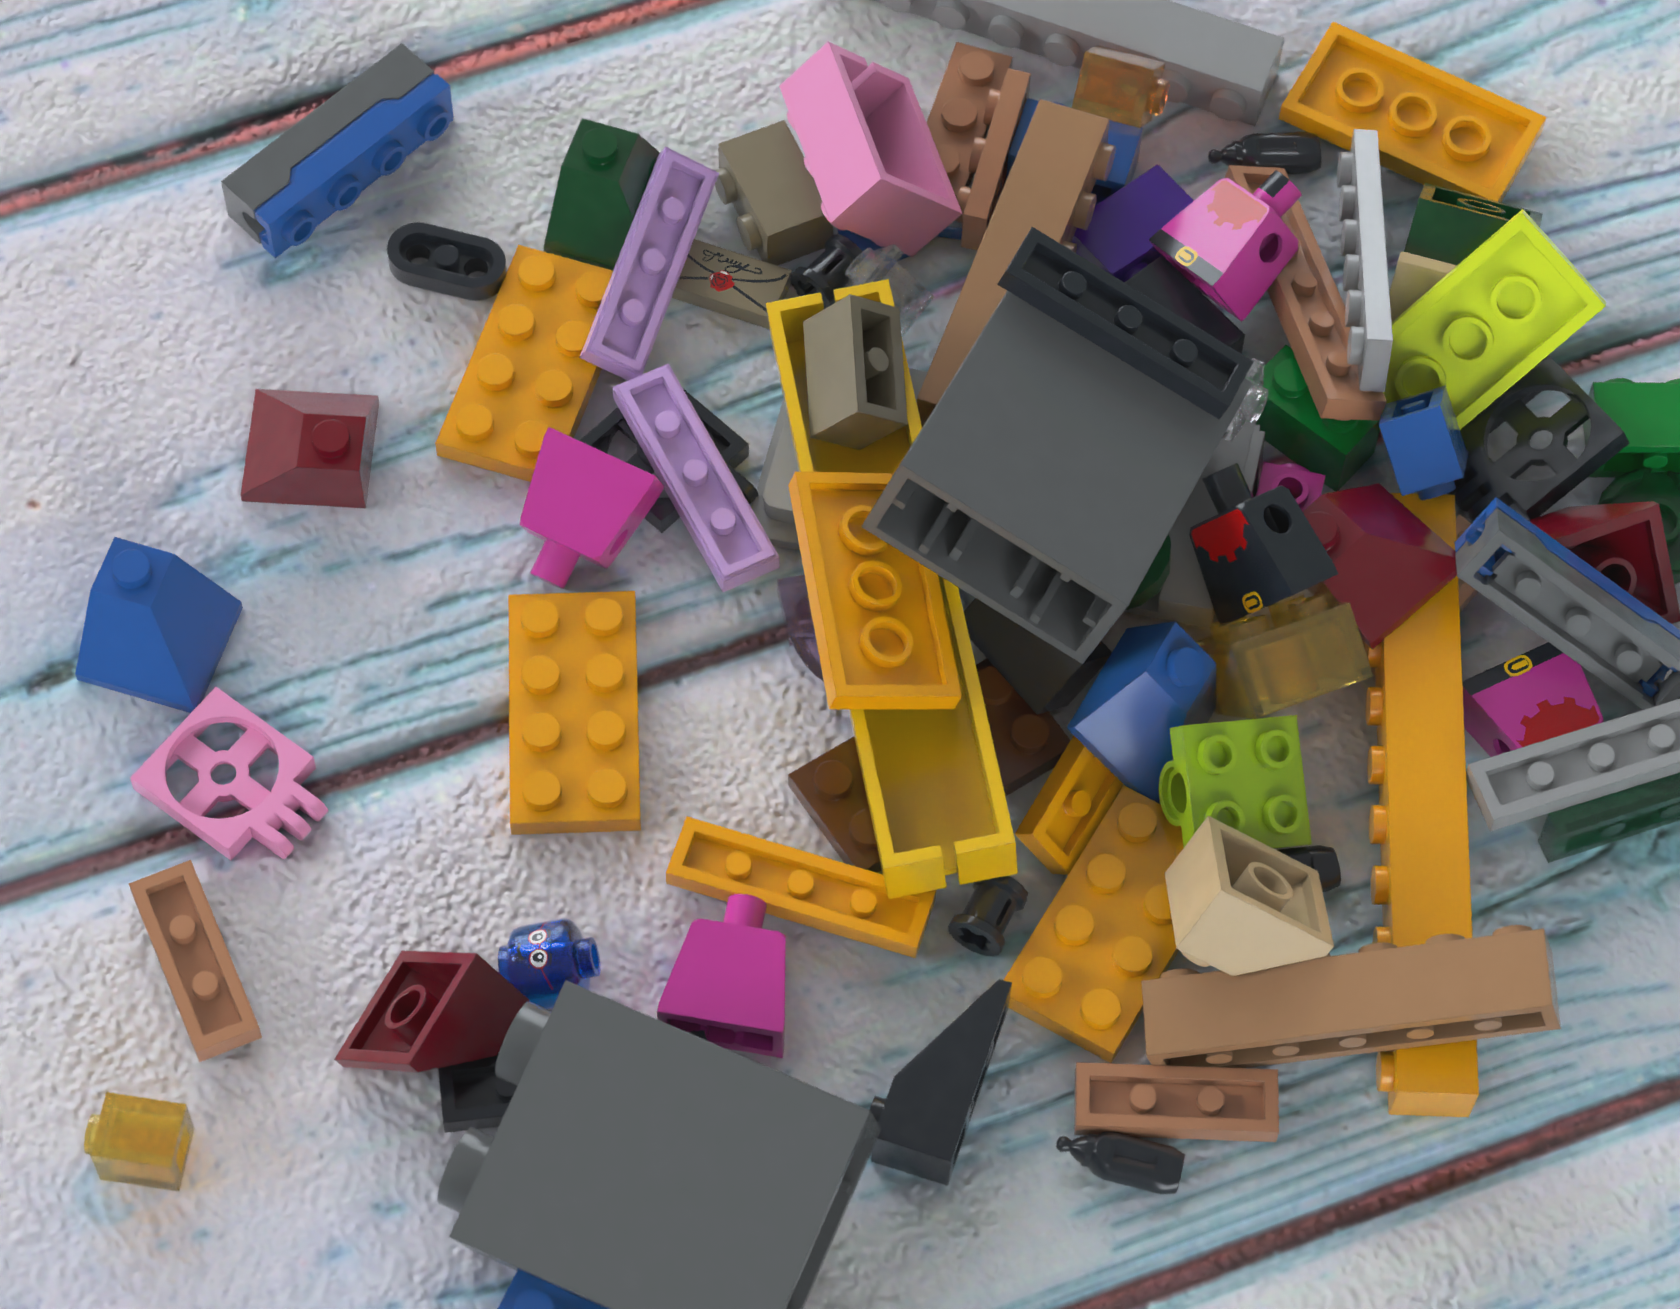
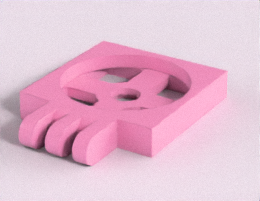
(266, 808)

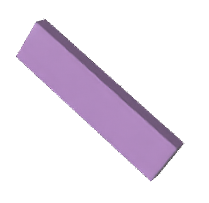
(649, 265)
(696, 478)

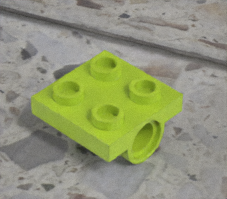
(1241, 776)

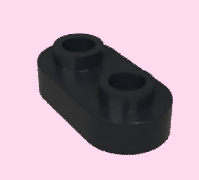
(450, 260)

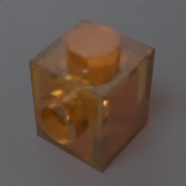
(1121, 86)

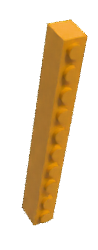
(1422, 817)

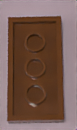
(834, 786)

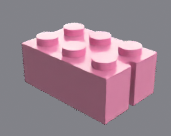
(869, 150)

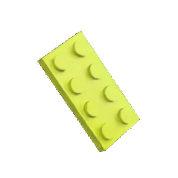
(1490, 320)

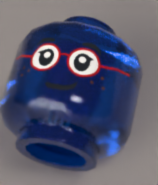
(545, 956)

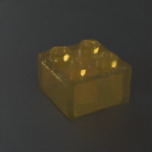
(1285, 656)

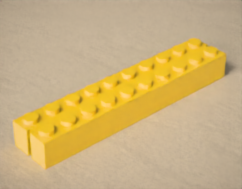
(923, 770)

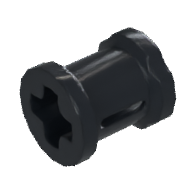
(827, 270)
(988, 915)

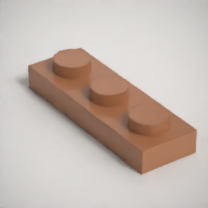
(960, 107)
(990, 157)
(195, 961)
(1177, 1102)

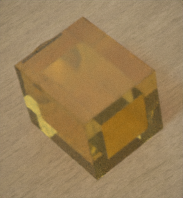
(140, 1141)

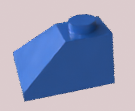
(154, 627)
(1146, 686)

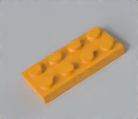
(1425, 118)
(527, 365)
(870, 604)
(573, 713)
(1103, 931)

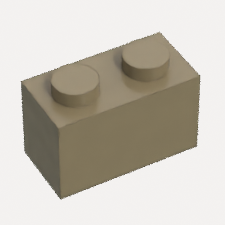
(772, 194)
(855, 372)

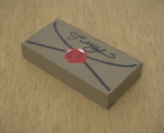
(731, 283)

